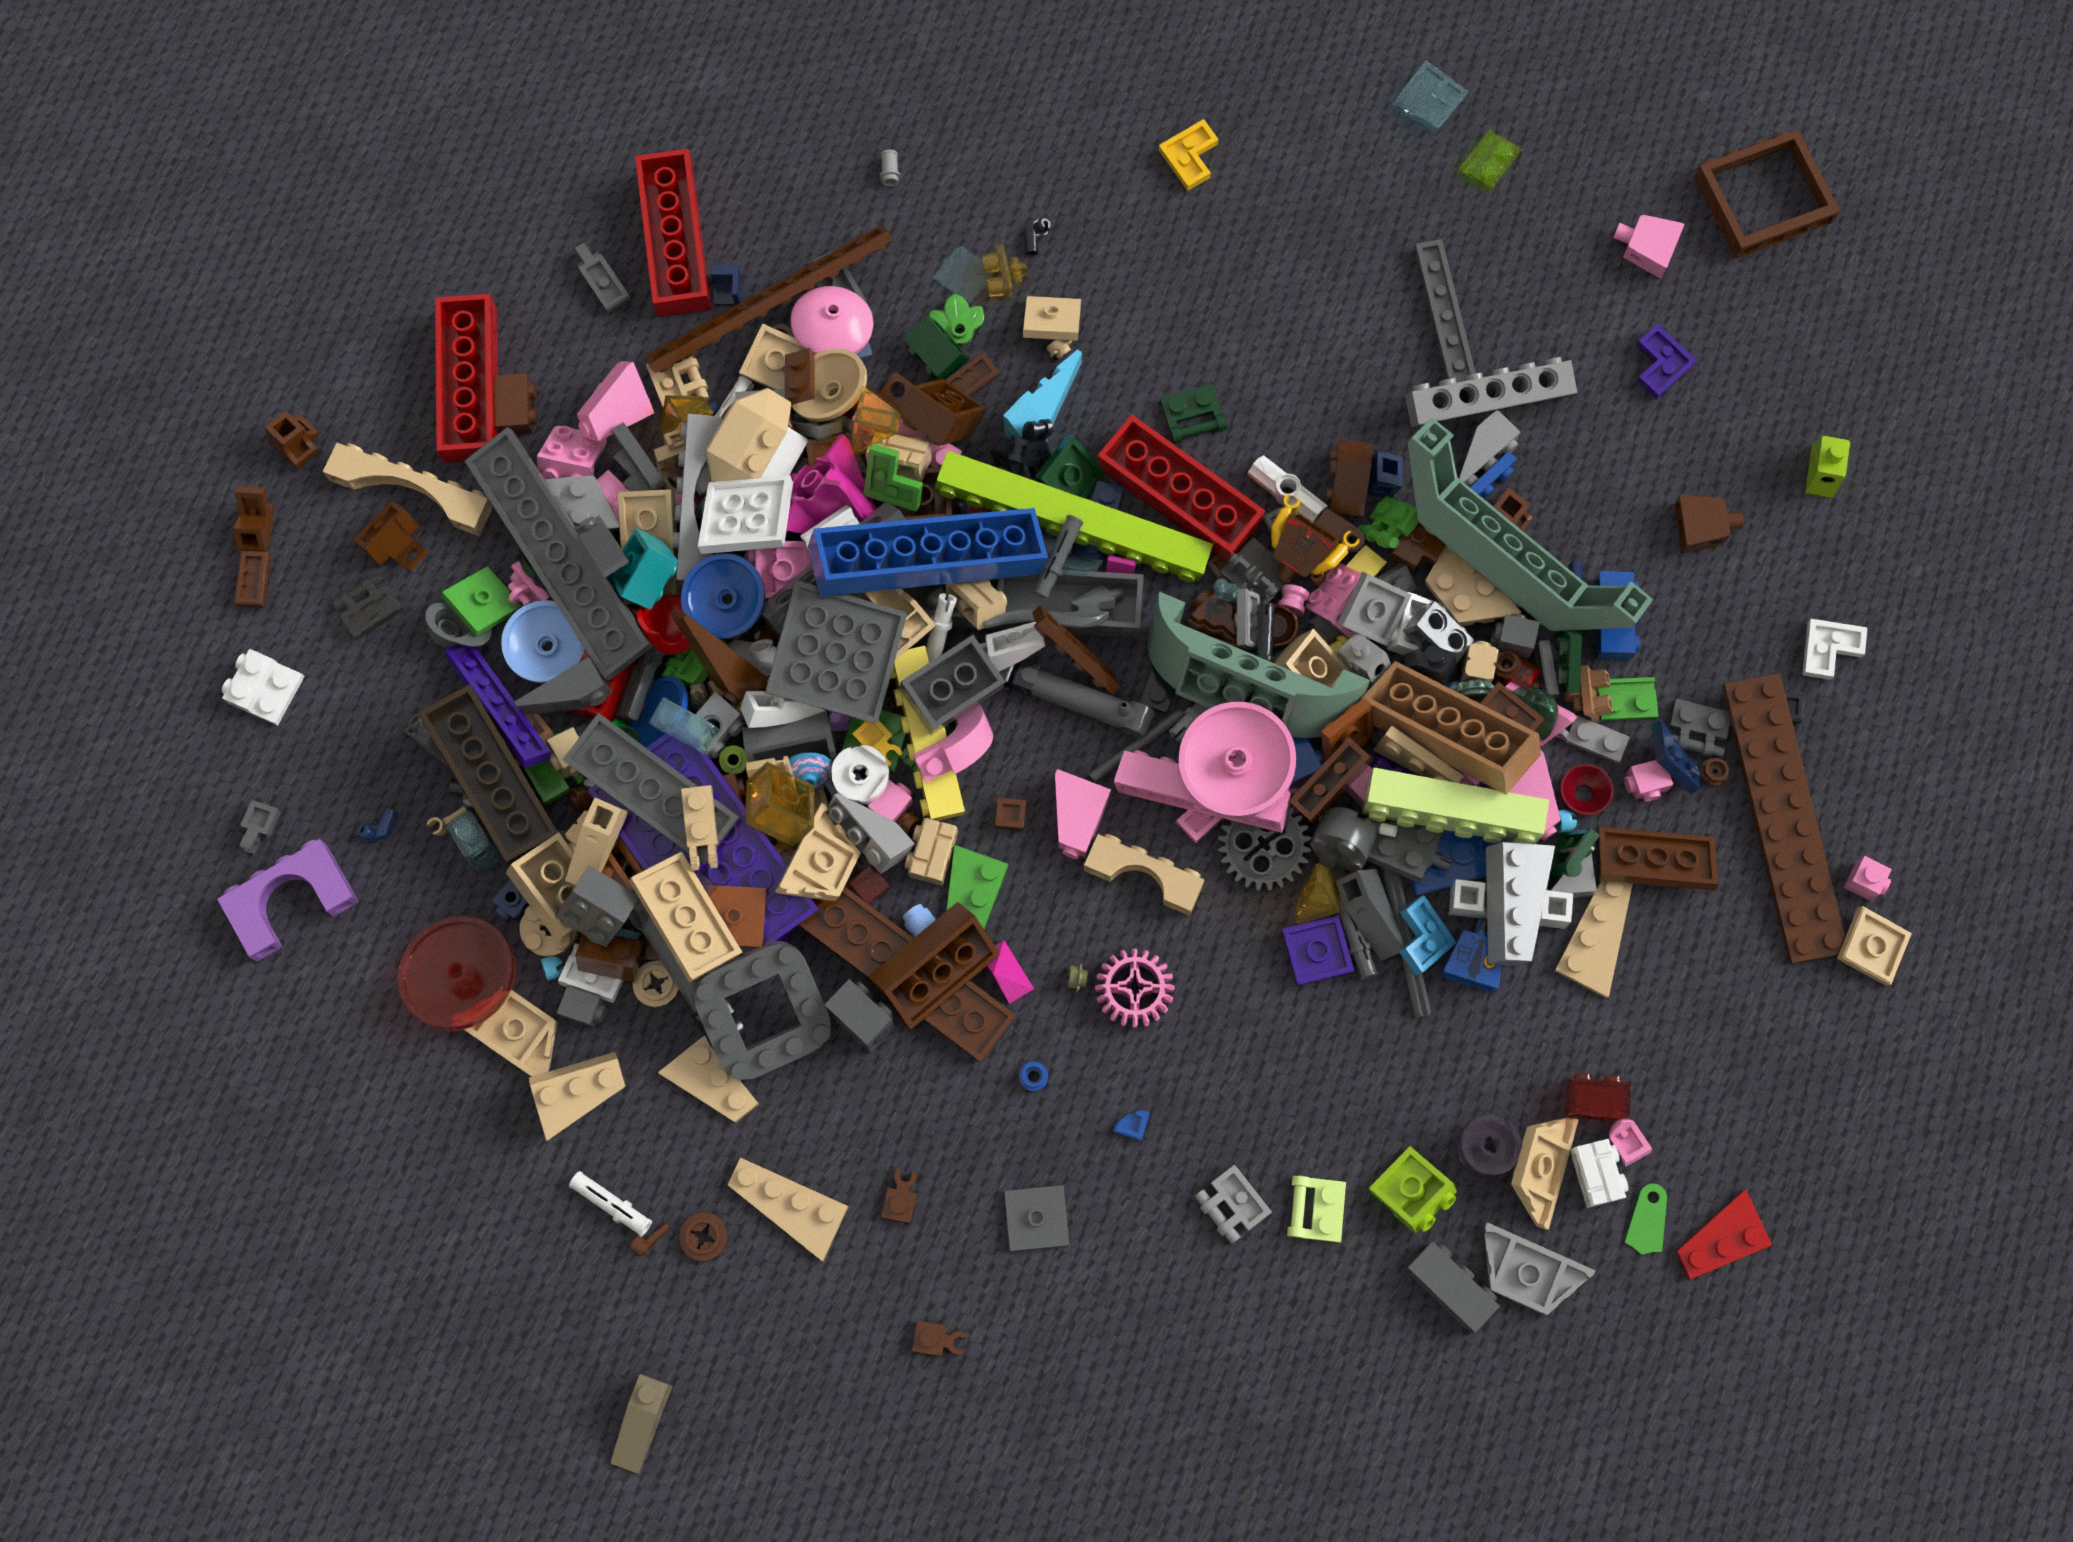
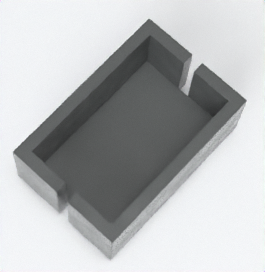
(789, 739)

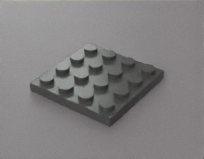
(836, 653)

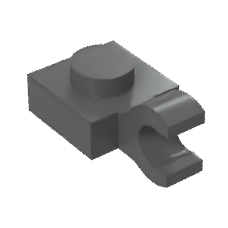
(258, 821)

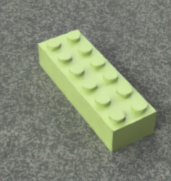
(1454, 807)

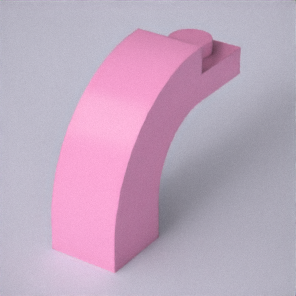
(959, 749)

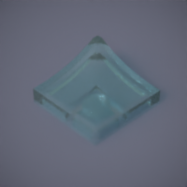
(1430, 97)

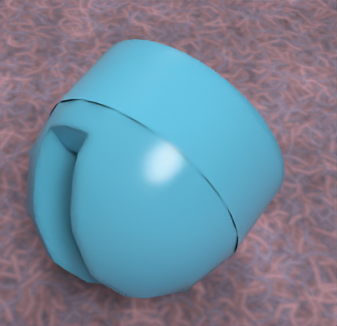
(1567, 823)
(549, 965)

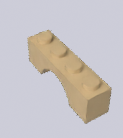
(1111, 858)

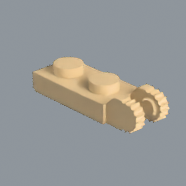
(700, 824)

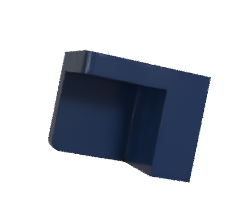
(726, 284)

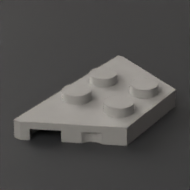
(582, 499)
(1530, 1272)

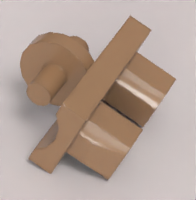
(1592, 704)

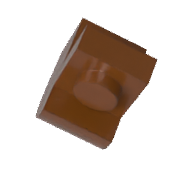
(255, 519)

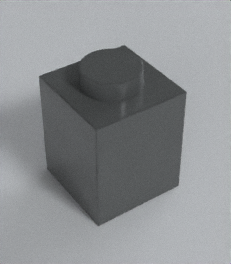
(581, 1007)

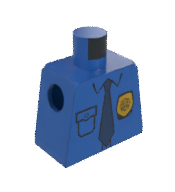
(1470, 960)

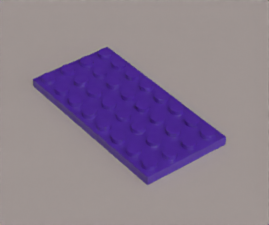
(743, 856)

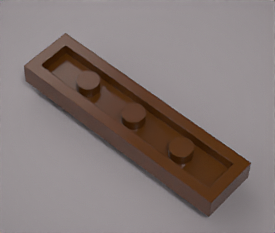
(1082, 657)

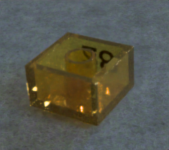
(780, 804)

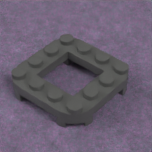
(748, 970)

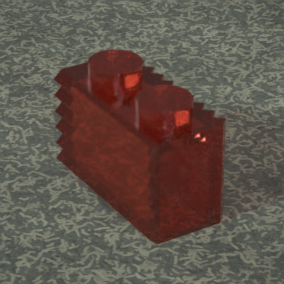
(1597, 1098)

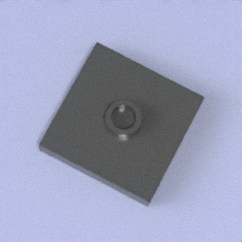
(1036, 1218)

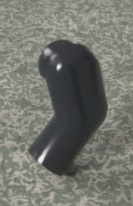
(1035, 233)

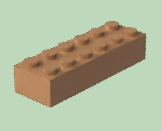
(1453, 727)

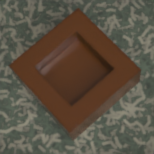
(1010, 814)

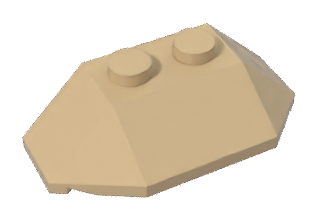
(748, 436)

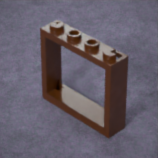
(1744, 245)

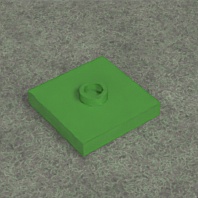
(480, 601)

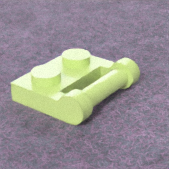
(1327, 1209)

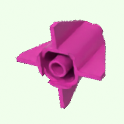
(827, 488)

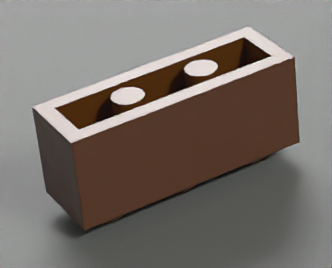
(1331, 780)

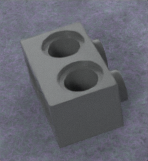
(1442, 630)

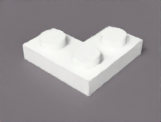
(1826, 640)

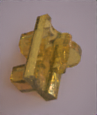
(997, 262)

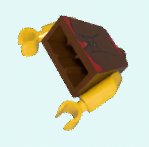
(1304, 544)

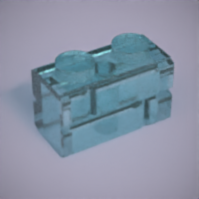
(684, 726)

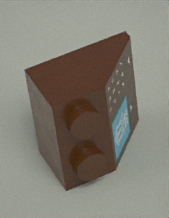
(619, 958)

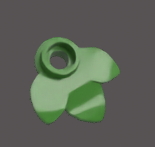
(959, 315)

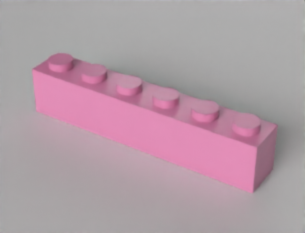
(1162, 782)

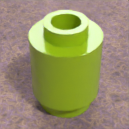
(740, 767)

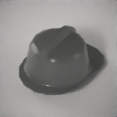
(449, 630)

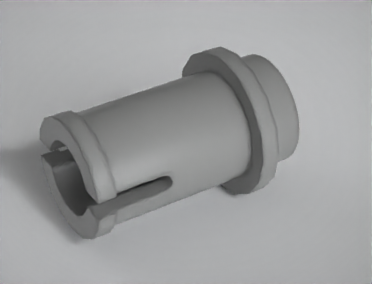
(889, 174)

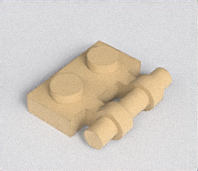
(671, 384)

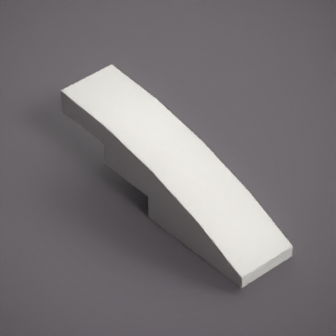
(1012, 645)

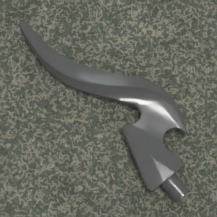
(1086, 610)

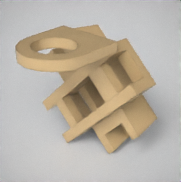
(668, 455)

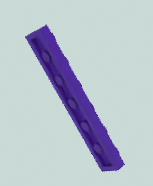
(499, 705)

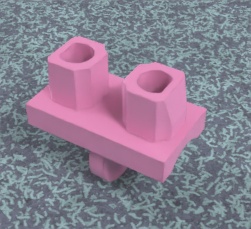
(524, 589)

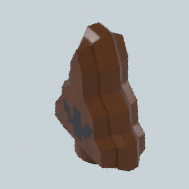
(1214, 617)

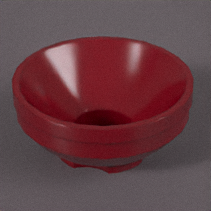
(1596, 780)

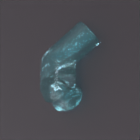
(1226, 590)

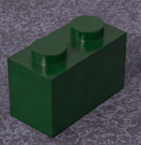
(935, 347)

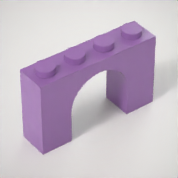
(247, 902)

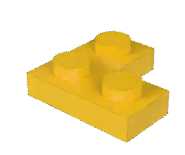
(1184, 150)

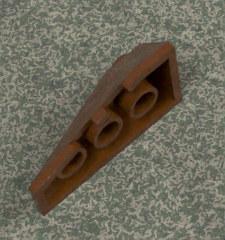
(723, 665)

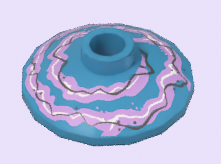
(812, 768)

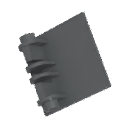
(1255, 570)

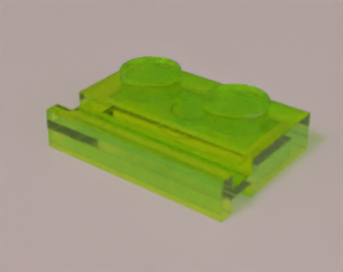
(1490, 160)

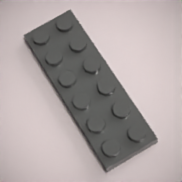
(640, 781)

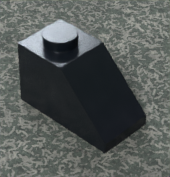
(1433, 663)

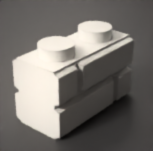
(1599, 1173)

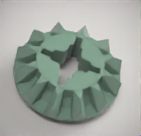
(1474, 690)

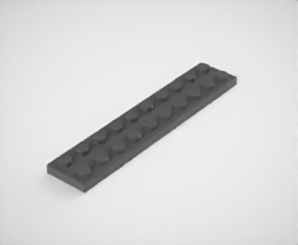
(558, 554)

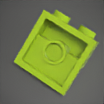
(1414, 1190)

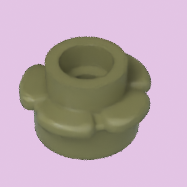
(1077, 977)

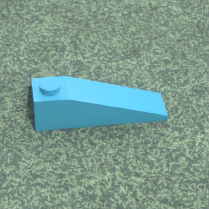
(1046, 399)

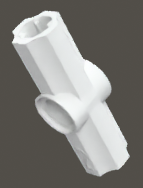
(1274, 479)
(758, 654)

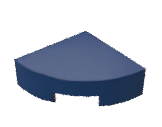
(1132, 1125)

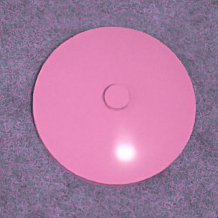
(1237, 759)

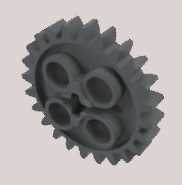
(1280, 865)

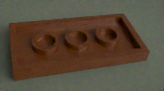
(1657, 858)

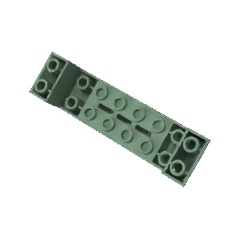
(1220, 673)

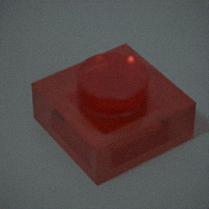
(869, 885)

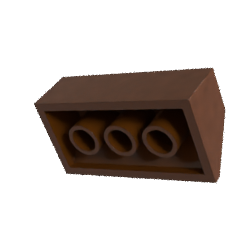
(934, 964)

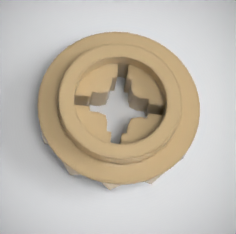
(643, 981)

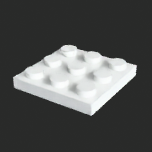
(745, 514)

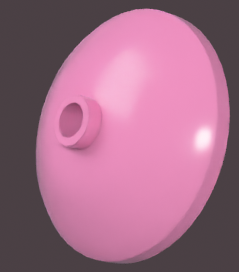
(820, 330)

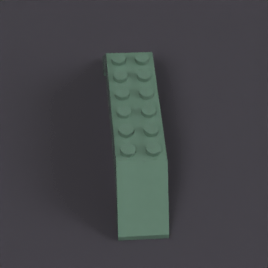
(1504, 551)

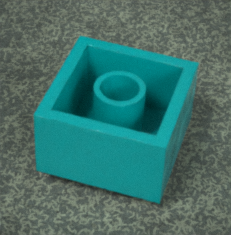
(647, 571)

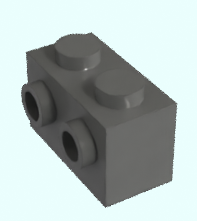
(1515, 635)

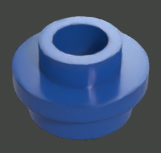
(1037, 1067)

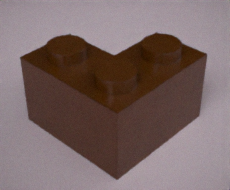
(1350, 472)

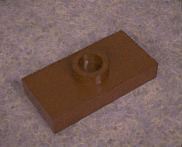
(974, 375)
(252, 579)

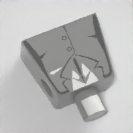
(1364, 658)

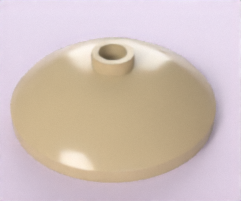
(837, 385)

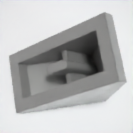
(1581, 885)

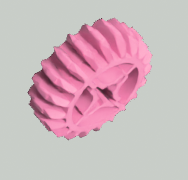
(1121, 988)

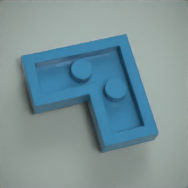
(1431, 936)

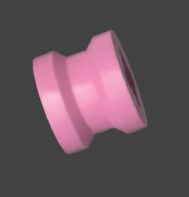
(1294, 598)

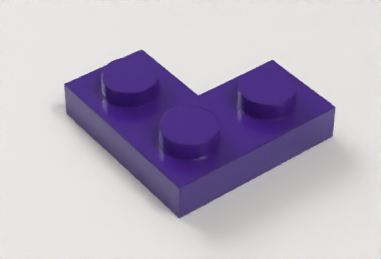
(1670, 361)

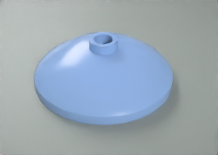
(529, 632)

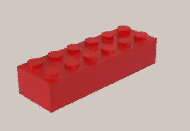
(673, 233)
(465, 374)
(1180, 488)

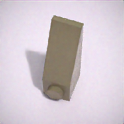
(640, 1422)

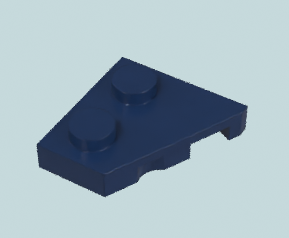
(1673, 758)

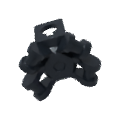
(1027, 452)

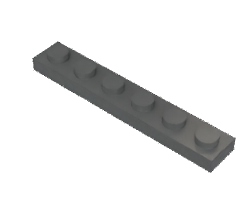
(1444, 310)

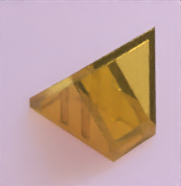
(677, 409)
(873, 421)
(1318, 896)

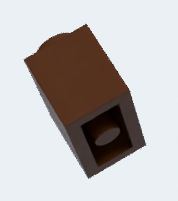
(514, 403)

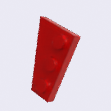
(1725, 1238)

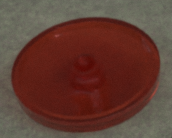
(456, 973)

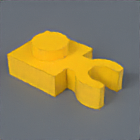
(876, 736)

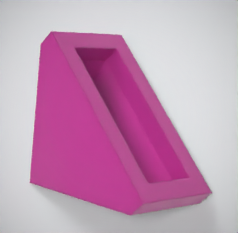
(1009, 974)

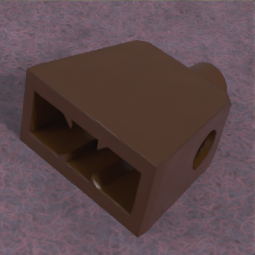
(1704, 522)

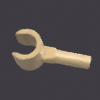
(443, 822)

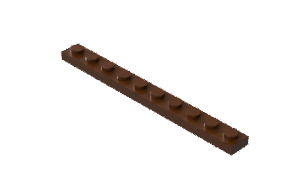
(760, 303)

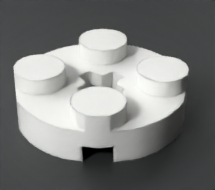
(858, 758)

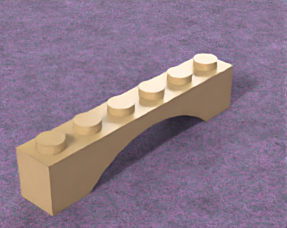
(356, 469)

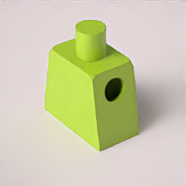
(1827, 460)

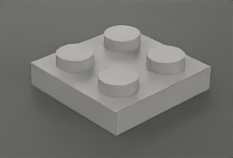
(1374, 608)

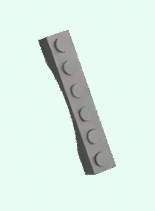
(697, 435)

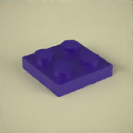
(1317, 950)

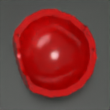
(661, 628)

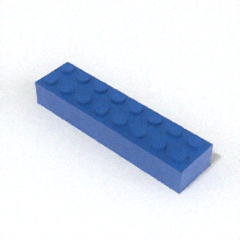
(926, 551)

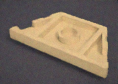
(1467, 592)
(820, 861)
(519, 1034)
(1542, 1167)

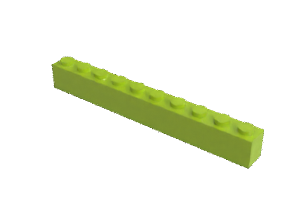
(1102, 526)

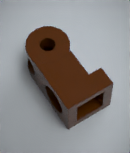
(1339, 526)

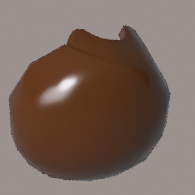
(1284, 626)

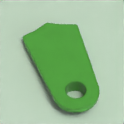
(1648, 1221)

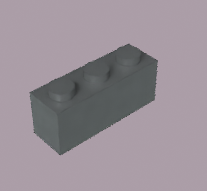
(1453, 1286)

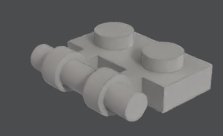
(1239, 1197)

